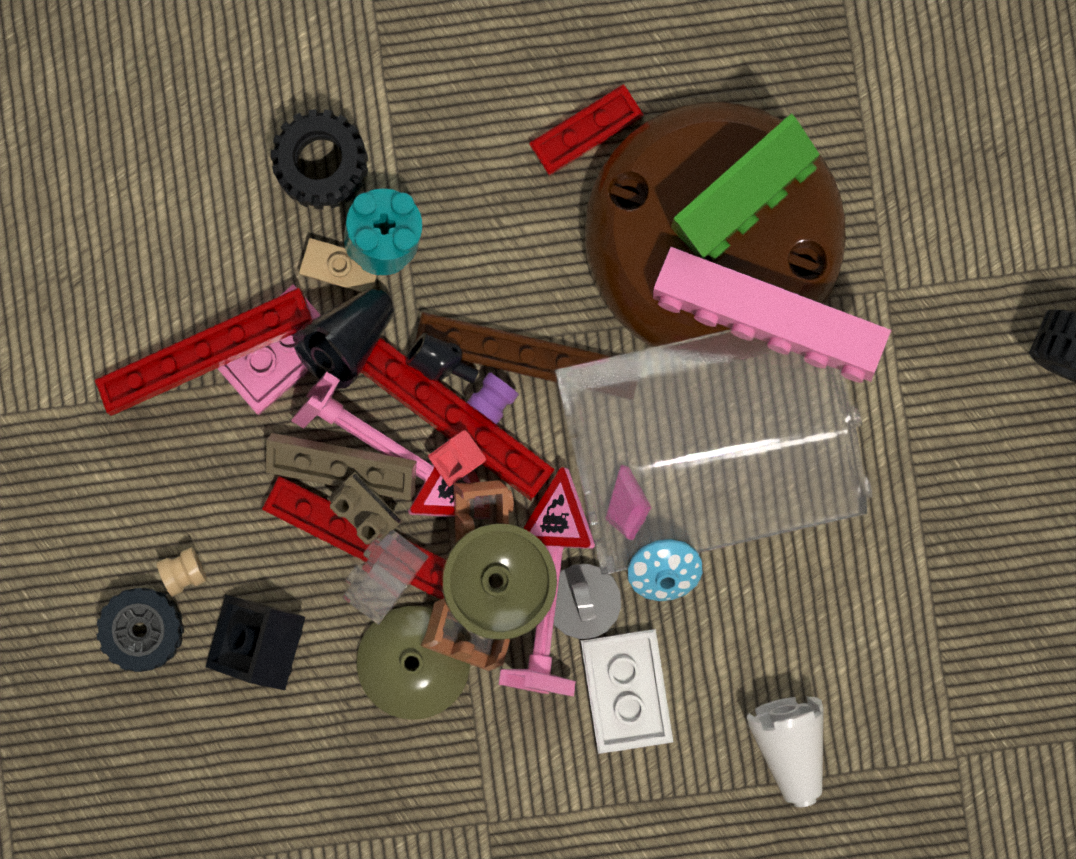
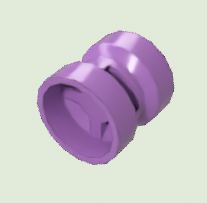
(493, 398)

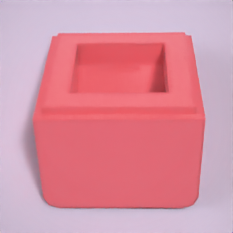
(457, 458)

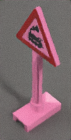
(435, 495)
(558, 525)

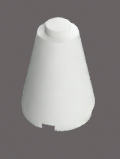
(792, 746)

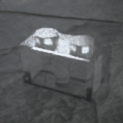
(384, 577)

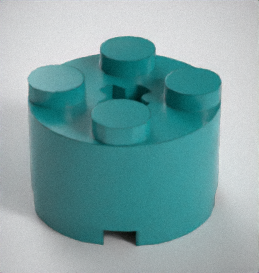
(382, 211)

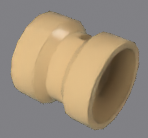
(181, 571)

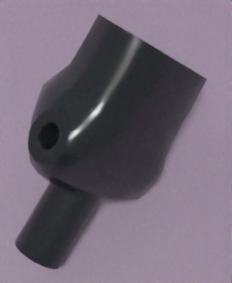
(439, 359)

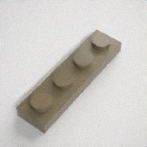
(335, 464)

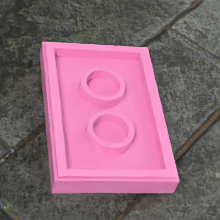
(268, 371)

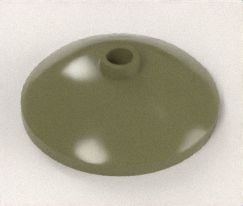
(525, 586)
(389, 682)

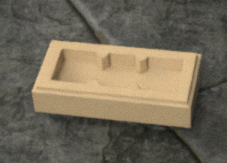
(333, 266)

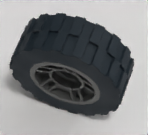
(120, 640)

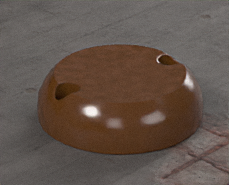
(667, 168)

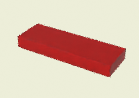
(586, 130)

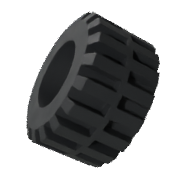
(305, 131)
(1056, 344)

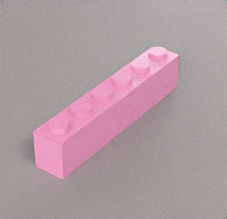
(770, 314)

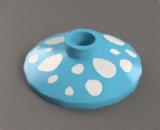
(665, 570)

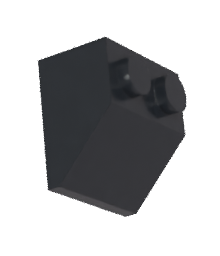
(255, 642)

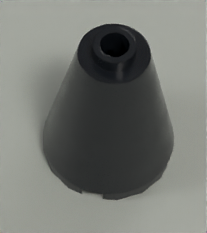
(344, 336)

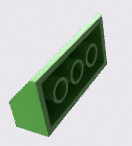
(745, 189)

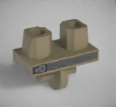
(363, 509)

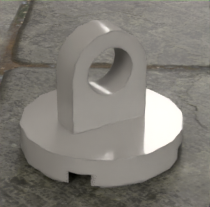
(586, 602)

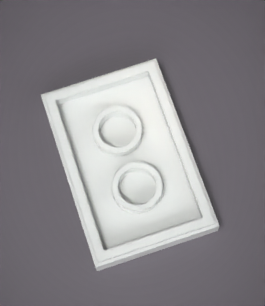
(626, 691)

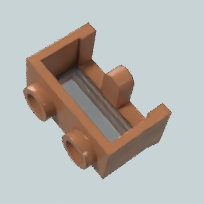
(480, 505)
(453, 640)

